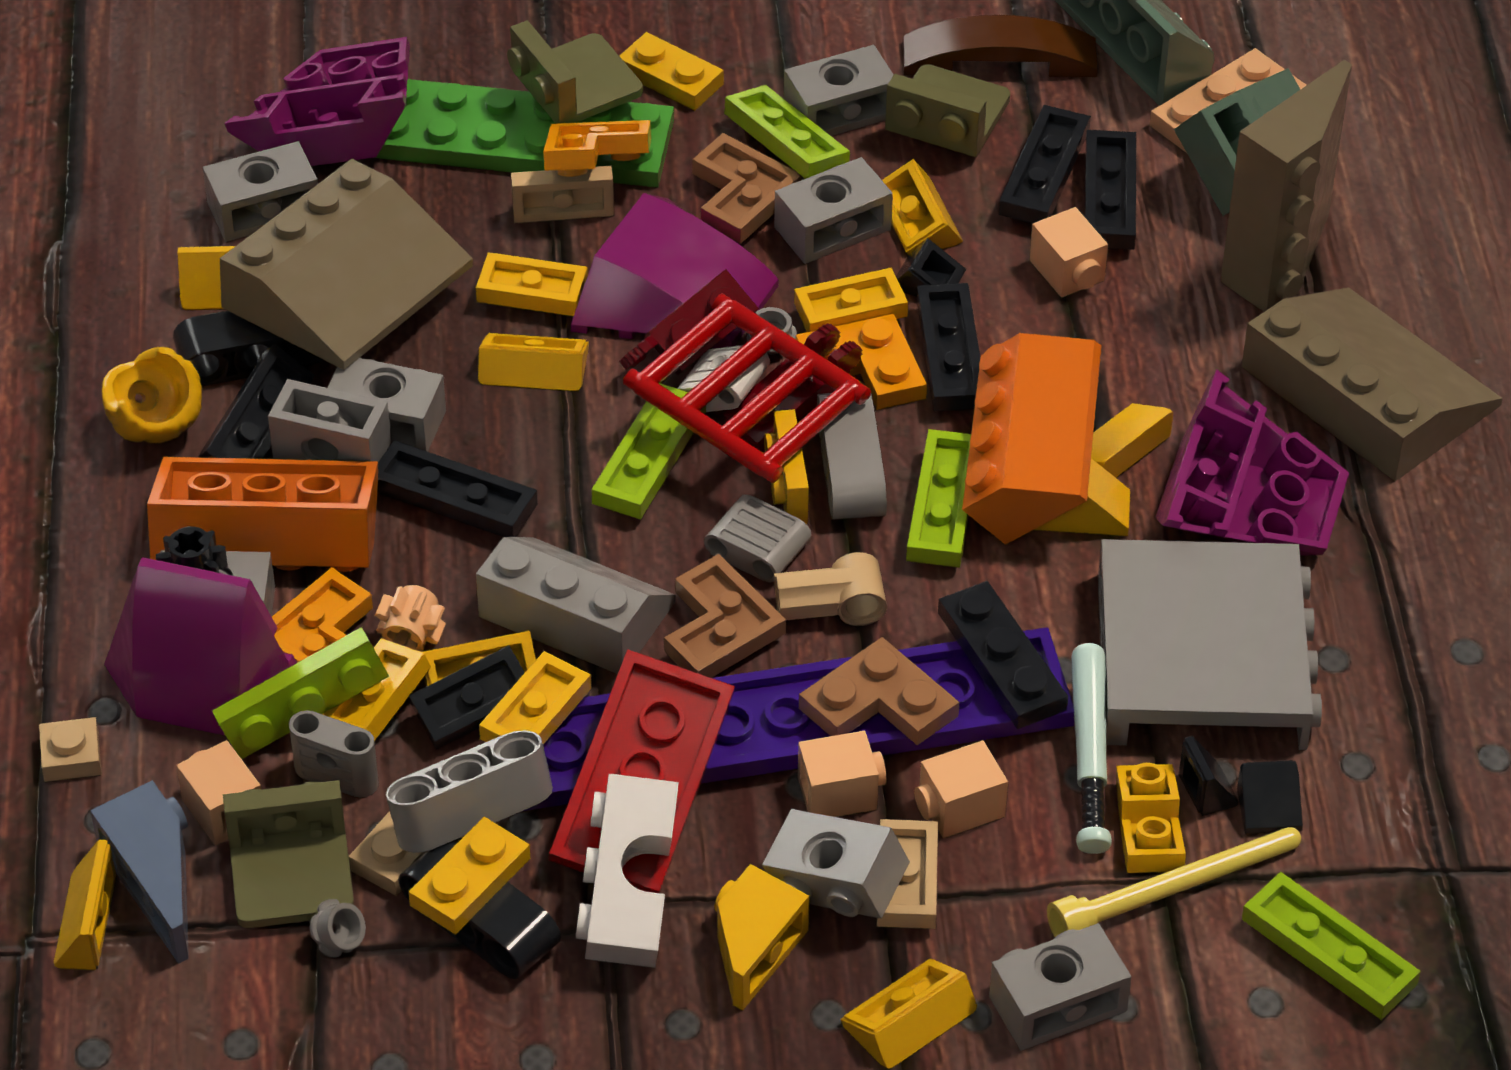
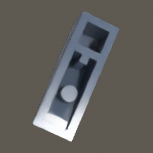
(150, 858)

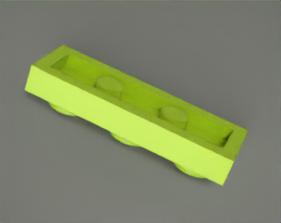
(785, 131)
(642, 461)
(938, 517)
(310, 685)
(1331, 945)

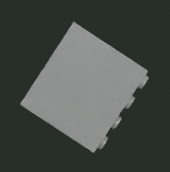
(1206, 636)

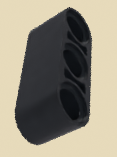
(228, 346)
(506, 932)

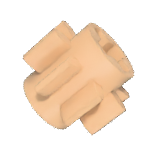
(410, 617)

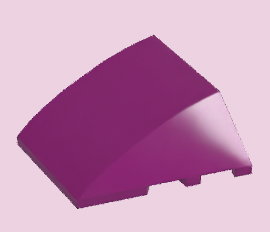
(333, 103)
(657, 264)
(1249, 478)
(191, 644)

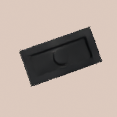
(465, 697)

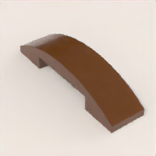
(1002, 39)

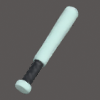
(1090, 735)

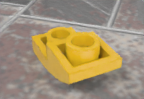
(1149, 817)

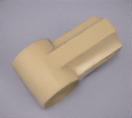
(847, 589)

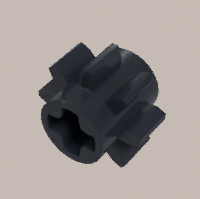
(194, 549)

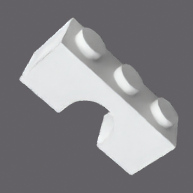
(634, 820)

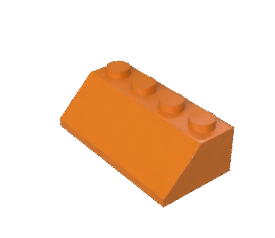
(1031, 432)
(288, 507)

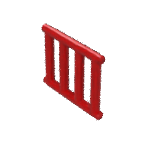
(728, 436)

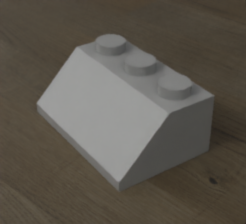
(569, 601)

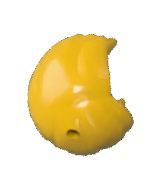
(168, 391)

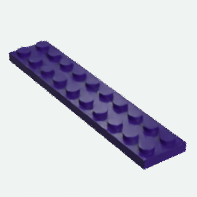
(766, 720)

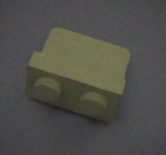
(571, 78)
(945, 108)
(287, 852)

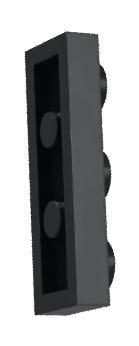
(1044, 165)
(1111, 186)
(949, 345)
(245, 425)
(455, 490)
(1002, 655)

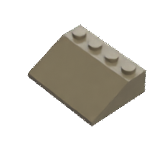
(1284, 190)
(341, 265)
(1364, 378)

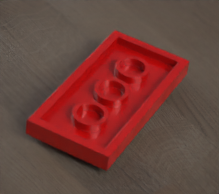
(653, 727)

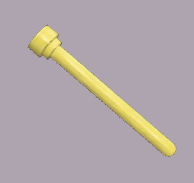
(1081, 913)

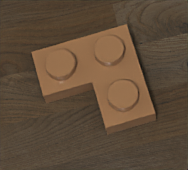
(746, 186)
(730, 622)
(884, 683)

